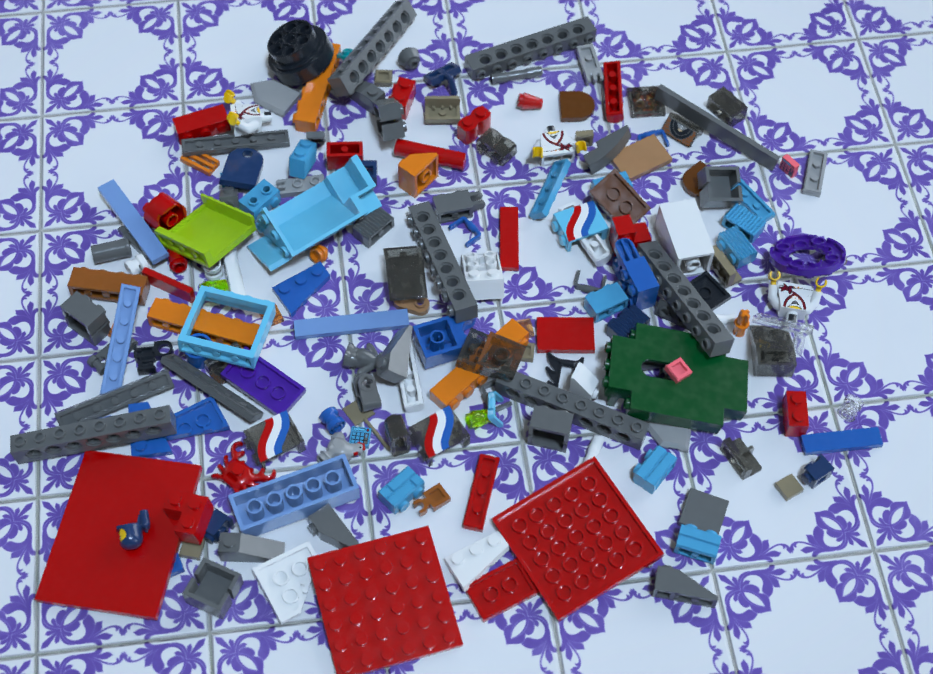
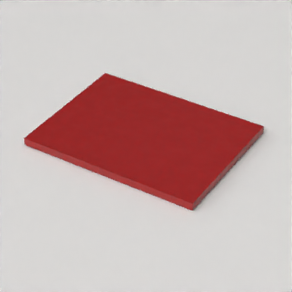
(86, 559)

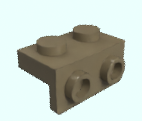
(442, 109)

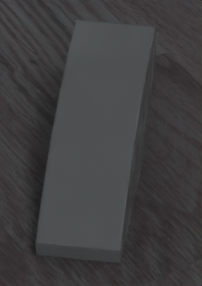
(607, 149)

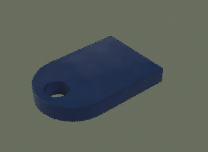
(241, 170)

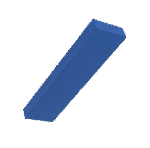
(841, 441)

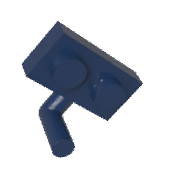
(446, 72)

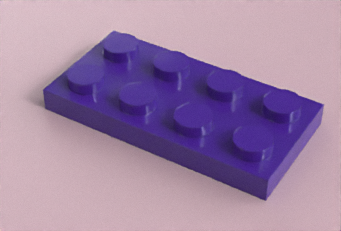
(265, 385)

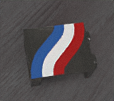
(437, 434)
(273, 438)

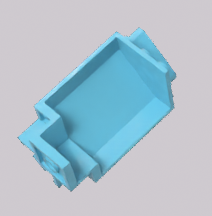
(315, 214)

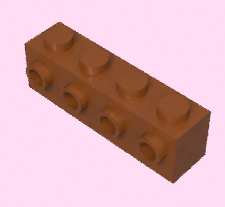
(106, 284)

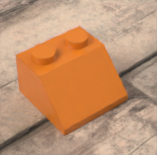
(417, 172)

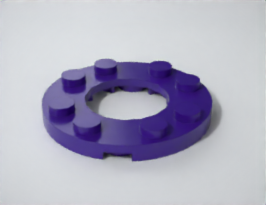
(833, 250)

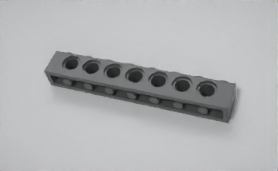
(372, 48)
(530, 48)
(442, 262)
(687, 301)
(586, 413)
(93, 434)

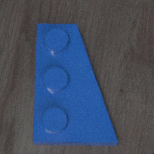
(300, 287)
(199, 419)
(152, 447)

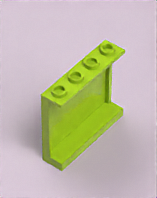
(208, 232)

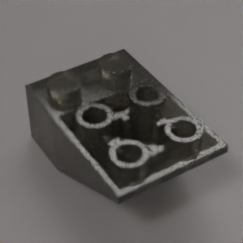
(405, 273)
(772, 352)

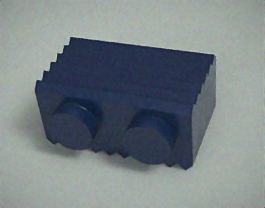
(626, 321)

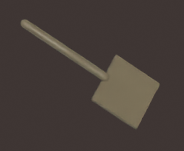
(358, 417)

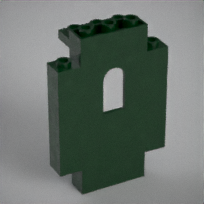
(698, 402)

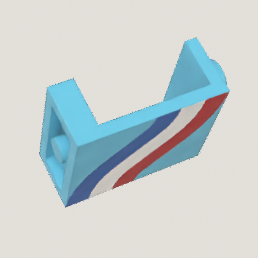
(578, 224)

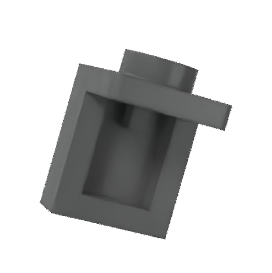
(230, 196)

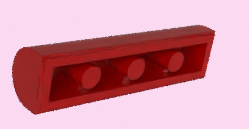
(613, 91)
(446, 157)

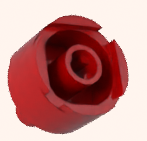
(163, 212)

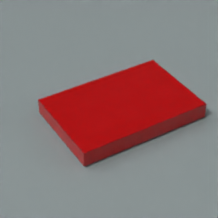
(565, 335)
(501, 590)

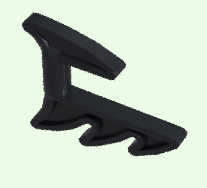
(556, 365)

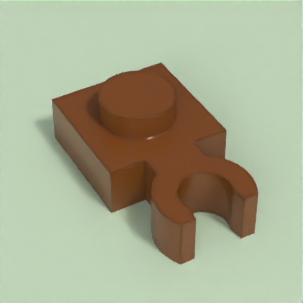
(434, 497)

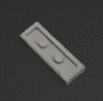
(815, 173)

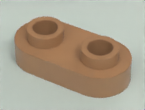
(413, 307)

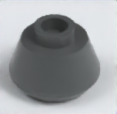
(409, 58)

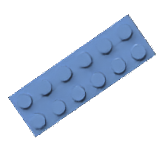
(294, 496)

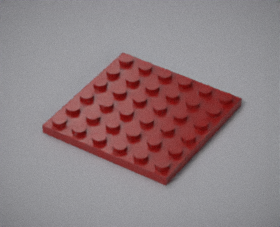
(577, 538)
(384, 602)

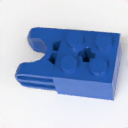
(634, 275)
(440, 340)

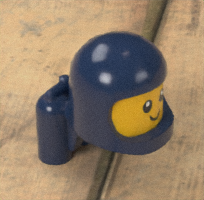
(132, 533)

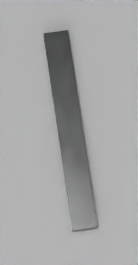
(717, 127)

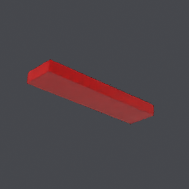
(509, 239)
(481, 493)

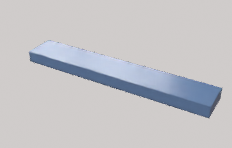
(133, 222)
(351, 324)
(120, 338)

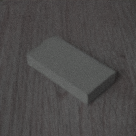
(316, 136)

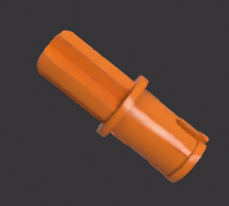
(741, 323)

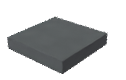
(703, 511)

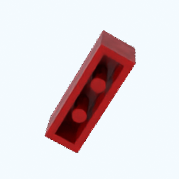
(202, 123)

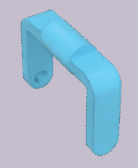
(492, 398)

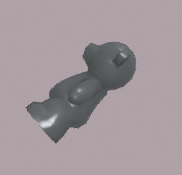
(362, 358)

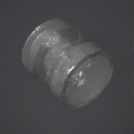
(849, 409)

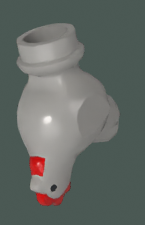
(339, 446)

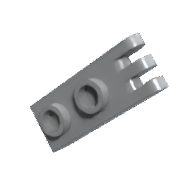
(589, 63)
(295, 186)

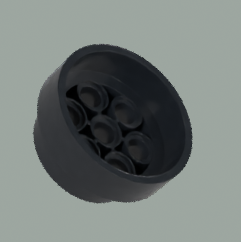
(299, 52)

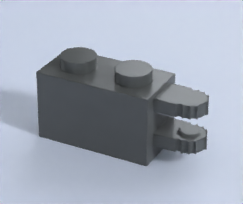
(456, 205)

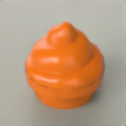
(318, 253)

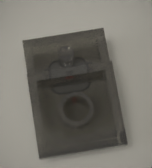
(490, 355)

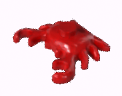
(238, 474)

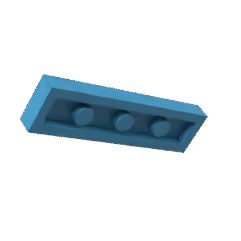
(550, 189)

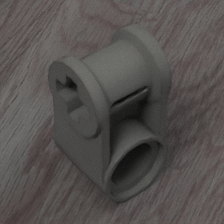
(367, 394)

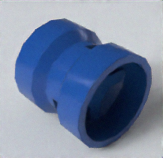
(333, 421)

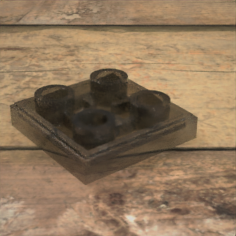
(642, 102)

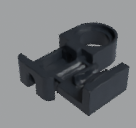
(146, 356)

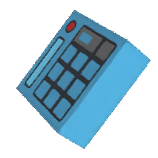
(360, 434)

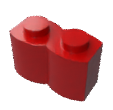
(473, 125)

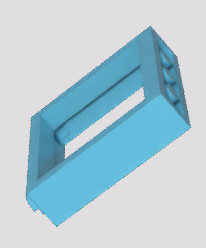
(221, 351)

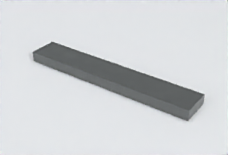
(228, 143)
(212, 387)
(116, 398)

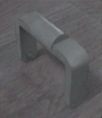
(587, 288)
(485, 396)

